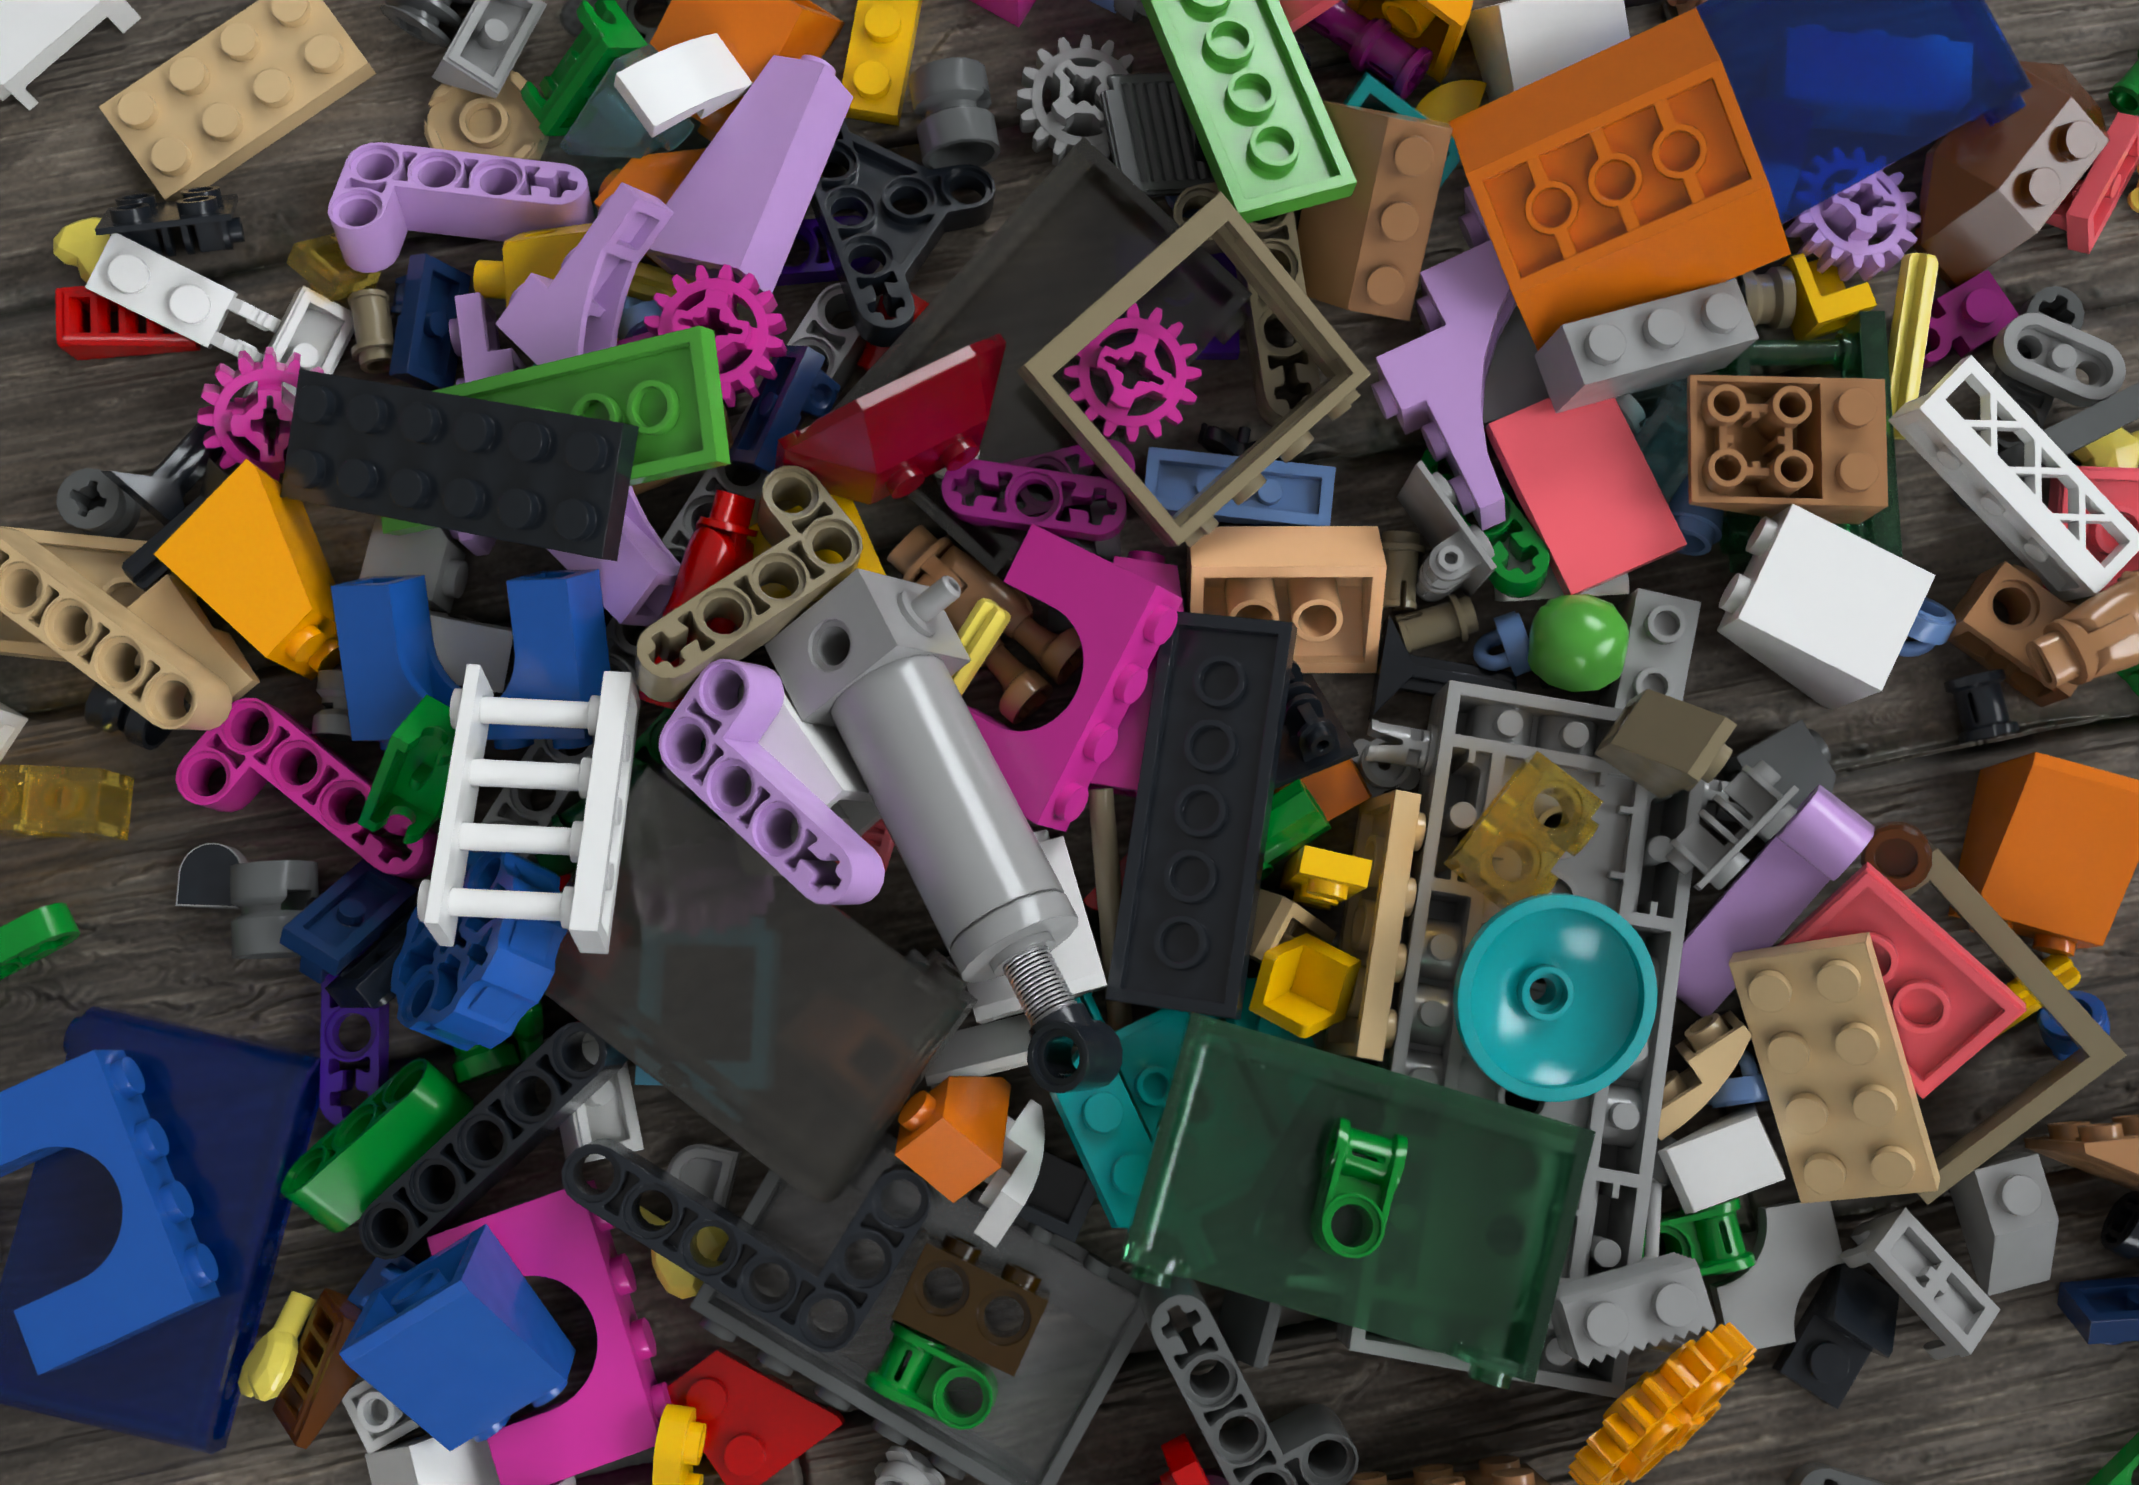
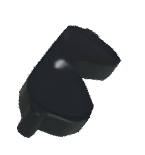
(1221, 442)

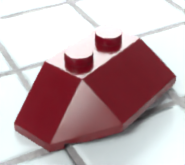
(902, 429)

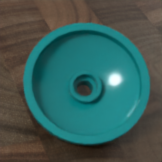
(1593, 1007)

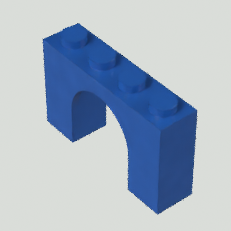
(394, 664)
(157, 1259)

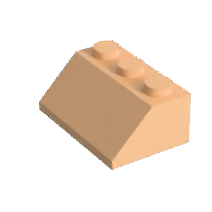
(1305, 575)

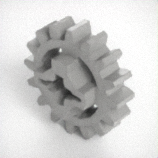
(1070, 76)

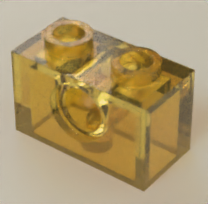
(64, 802)

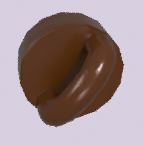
(1899, 854)

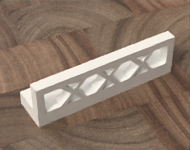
(1998, 494)

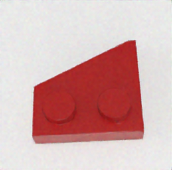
(750, 1417)

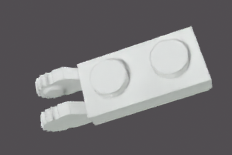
(173, 295)

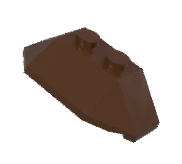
(2002, 182)

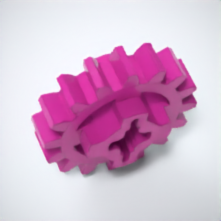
(713, 305)
(1160, 386)
(245, 415)

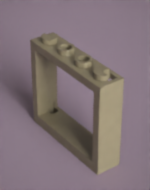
(1283, 440)
(2093, 1058)

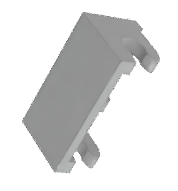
(1926, 1280)

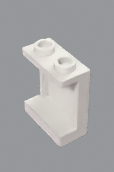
(42, 31)

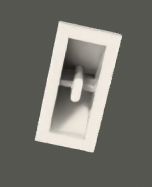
(1722, 1160)
(430, 1463)

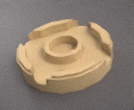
(485, 124)

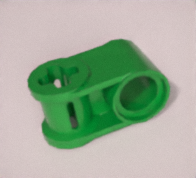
(1357, 1183)
(1708, 1236)
(928, 1377)

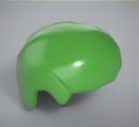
(1578, 643)

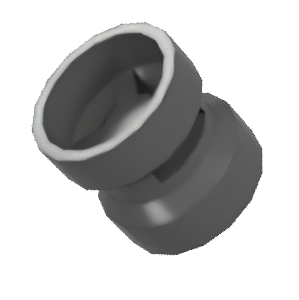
(333, 720)

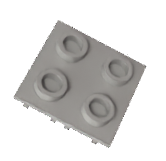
(1459, 551)
(1769, 812)

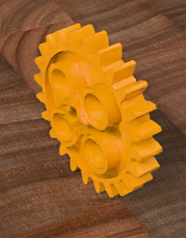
(1663, 1409)

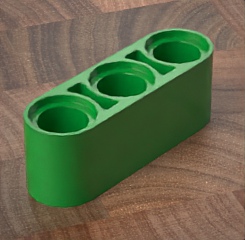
(375, 1145)

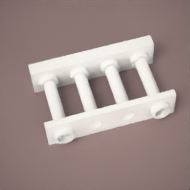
(591, 843)

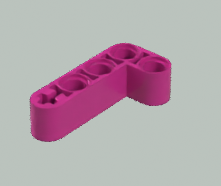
(277, 761)

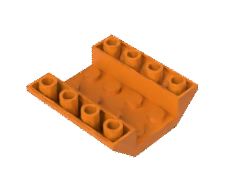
(1620, 179)

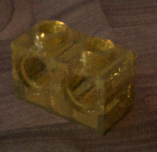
(1513, 824)

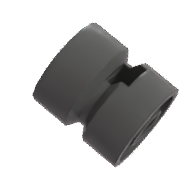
(954, 112)
(268, 899)

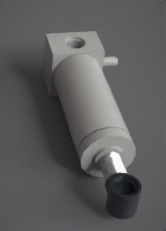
(880, 670)

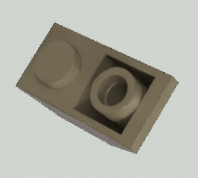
(1667, 743)

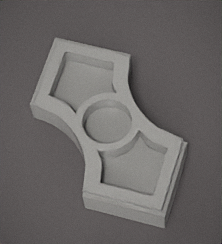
(1790, 1251)

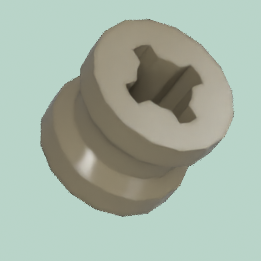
(1770, 296)

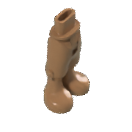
(926, 559)
(2091, 638)

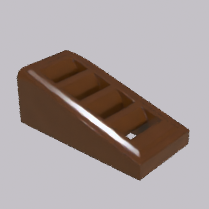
(319, 1372)

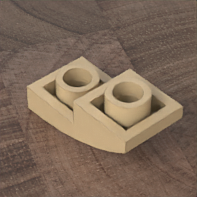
(177, 616)
(1712, 1052)

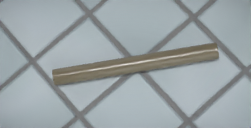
(1107, 888)

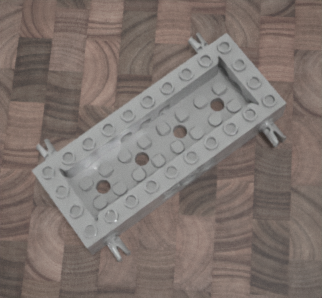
(1464, 760)

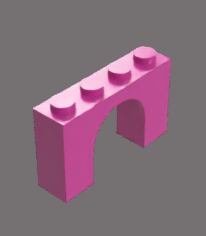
(1120, 630)
(621, 1400)

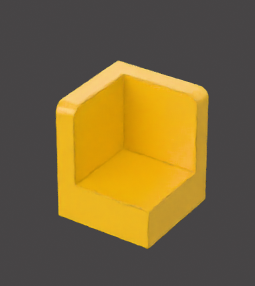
(1823, 300)
(1304, 985)

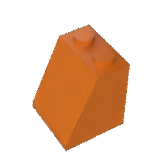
(751, 33)
(2052, 848)

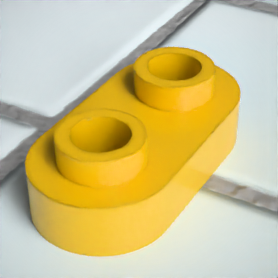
(678, 1447)

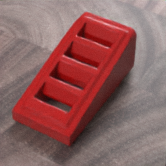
(86, 334)

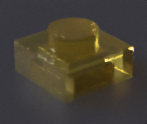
(325, 269)

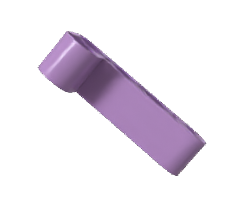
(447, 192)
(775, 795)
(1770, 895)

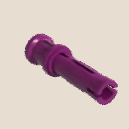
(1374, 47)

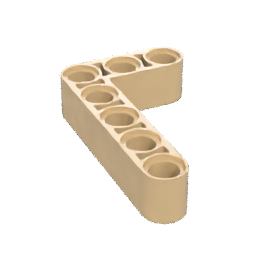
(112, 642)

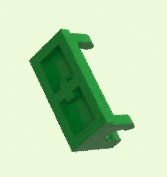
(603, 39)
(413, 771)

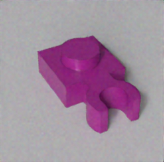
(1967, 317)

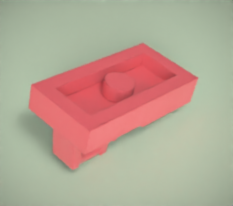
(2094, 199)

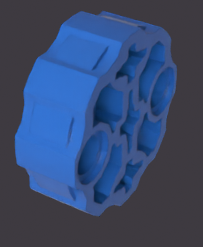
(491, 973)

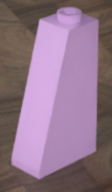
(756, 175)

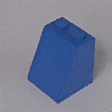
(460, 1342)

